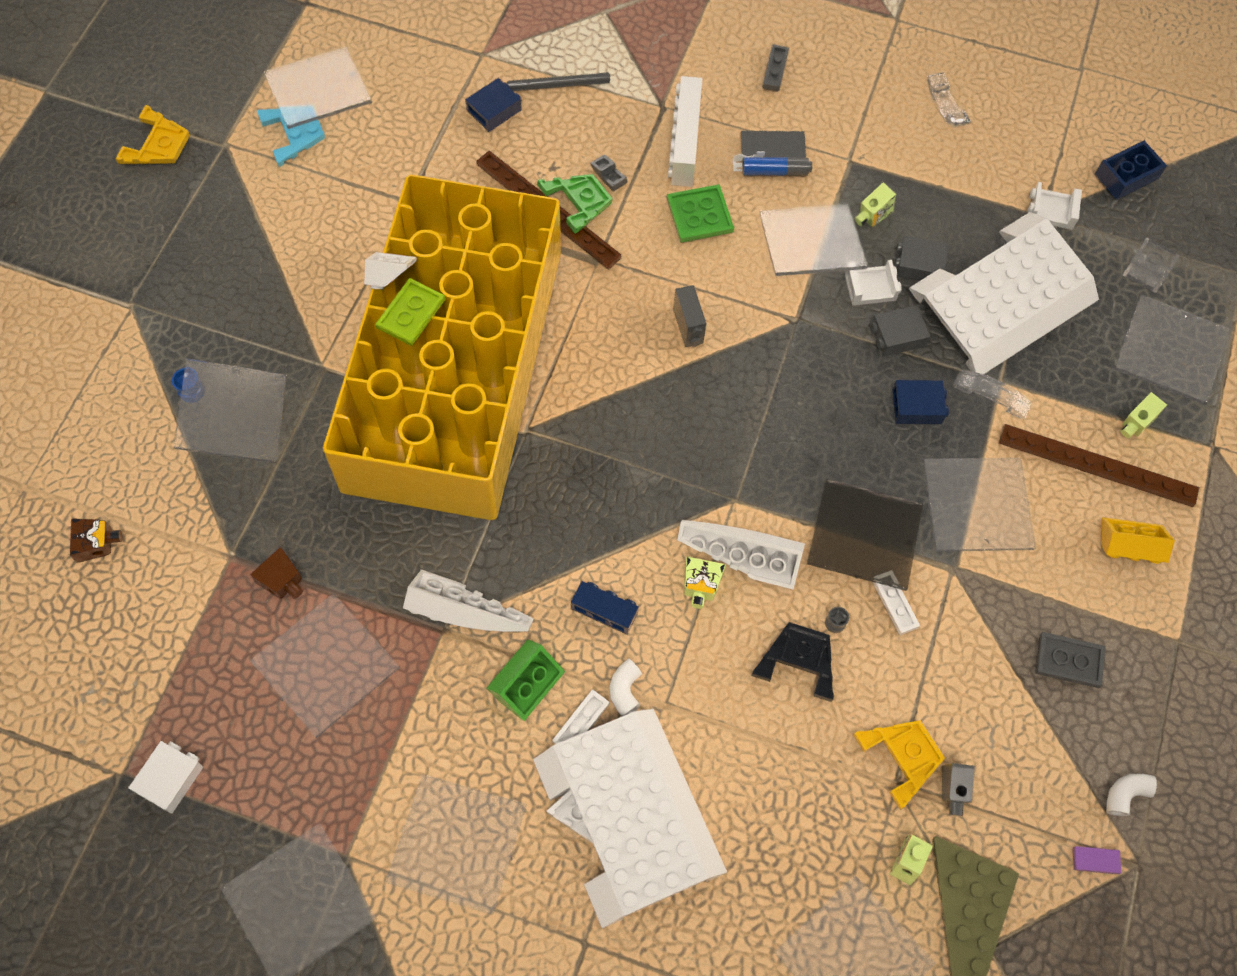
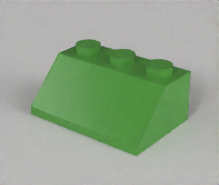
(526, 679)

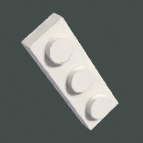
(897, 608)
(583, 717)

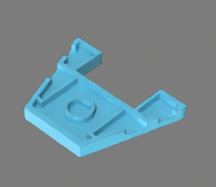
(299, 137)

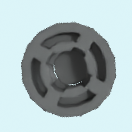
(840, 617)

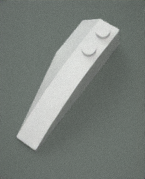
(751, 552)
(453, 604)

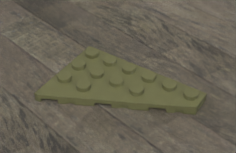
(974, 906)

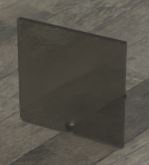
(865, 534)

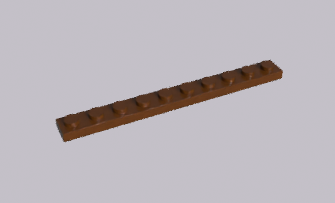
(515, 182)
(1099, 465)

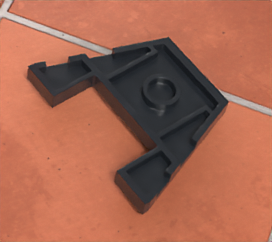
(803, 650)

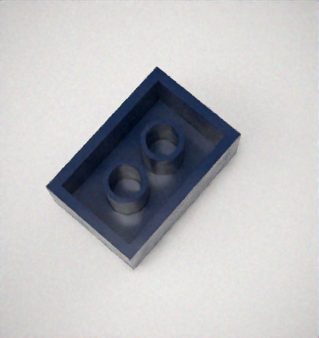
(1130, 169)

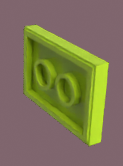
(410, 311)

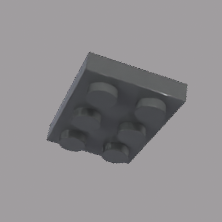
(1070, 660)

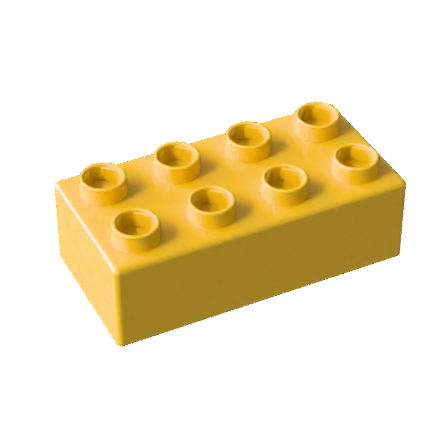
(444, 415)

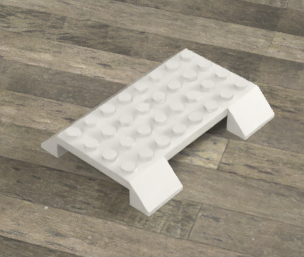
(1010, 293)
(634, 812)

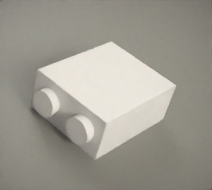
(166, 776)

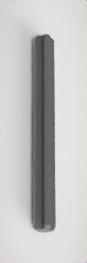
(559, 81)

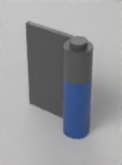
(783, 153)

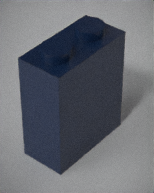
(493, 104)
(919, 402)

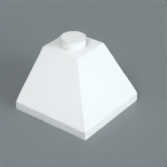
(384, 268)

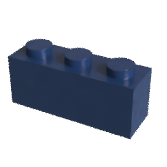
(604, 607)

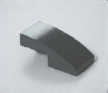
(607, 171)

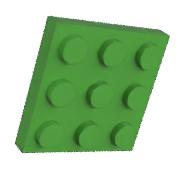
(700, 213)

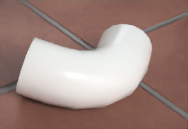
(621, 687)
(1125, 789)

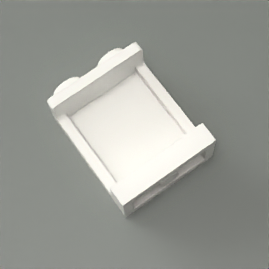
(1058, 208)
(873, 284)

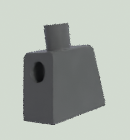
(960, 778)

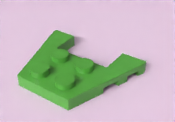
(584, 193)

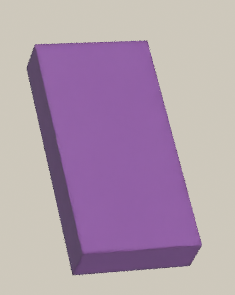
(1097, 860)

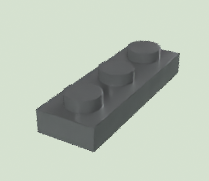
(775, 67)

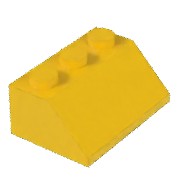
(1136, 540)

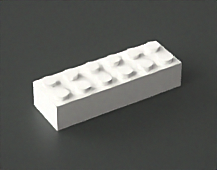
(685, 131)

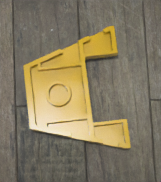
(162, 143)
(912, 751)

